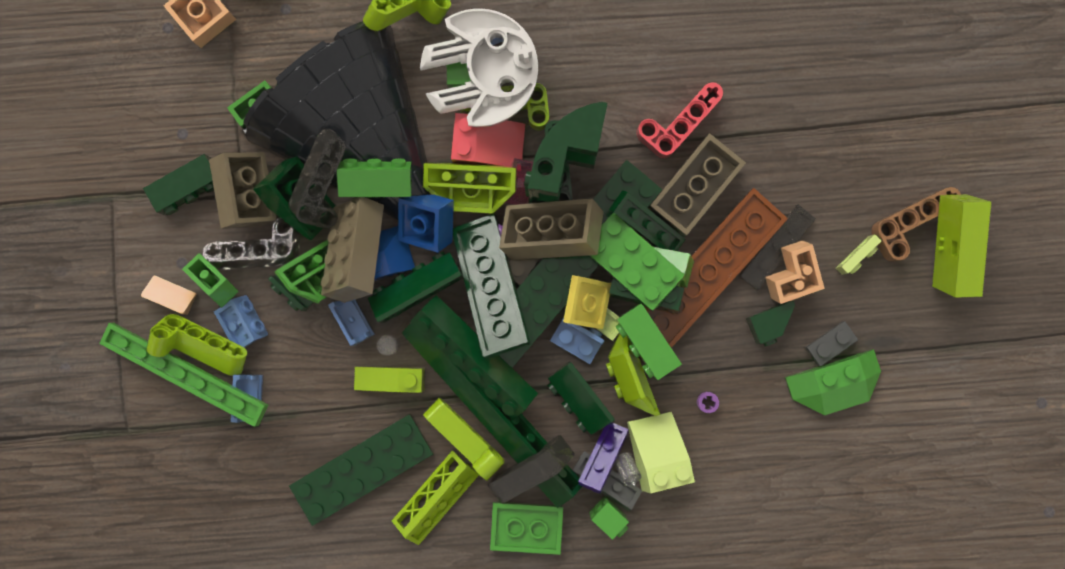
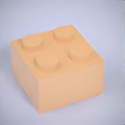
(200, 18)

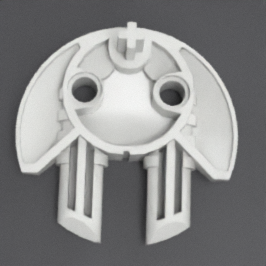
(487, 66)

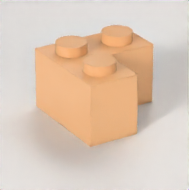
(801, 274)

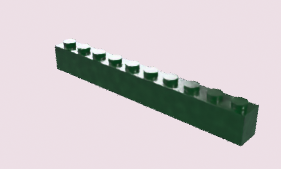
(515, 435)

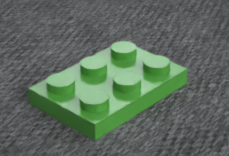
(526, 528)

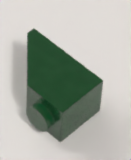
(770, 323)

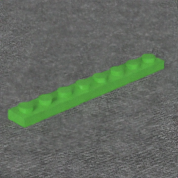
(185, 375)

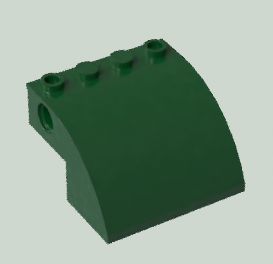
(569, 141)

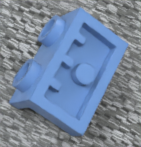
(241, 321)
(578, 340)

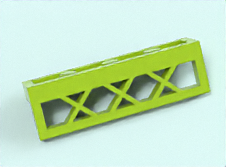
(437, 501)

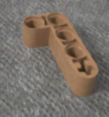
(897, 227)

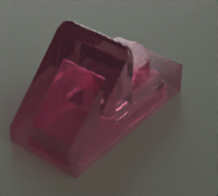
(519, 196)

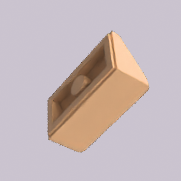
(169, 295)

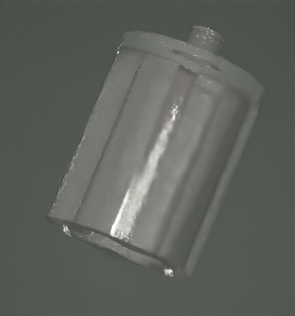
(388, 345)
(627, 469)

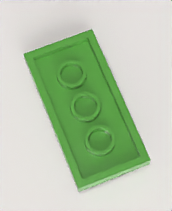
(635, 263)

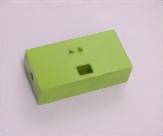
(961, 245)

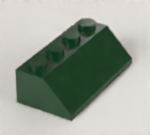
(414, 288)

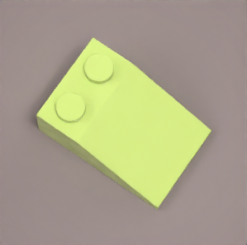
(660, 453)

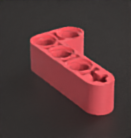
(684, 118)

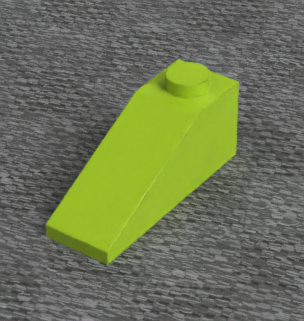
(389, 379)

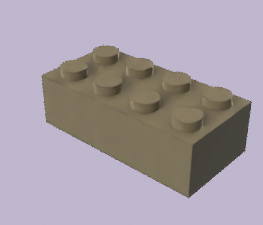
(696, 185)
(551, 229)
(352, 250)

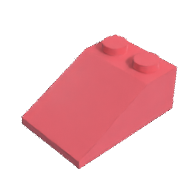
(488, 144)

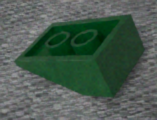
(276, 192)

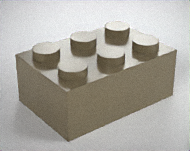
(233, 182)

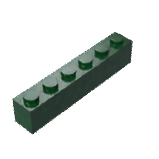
(463, 348)

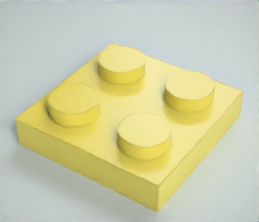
(587, 302)

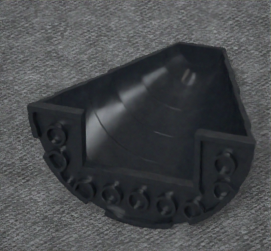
(348, 88)

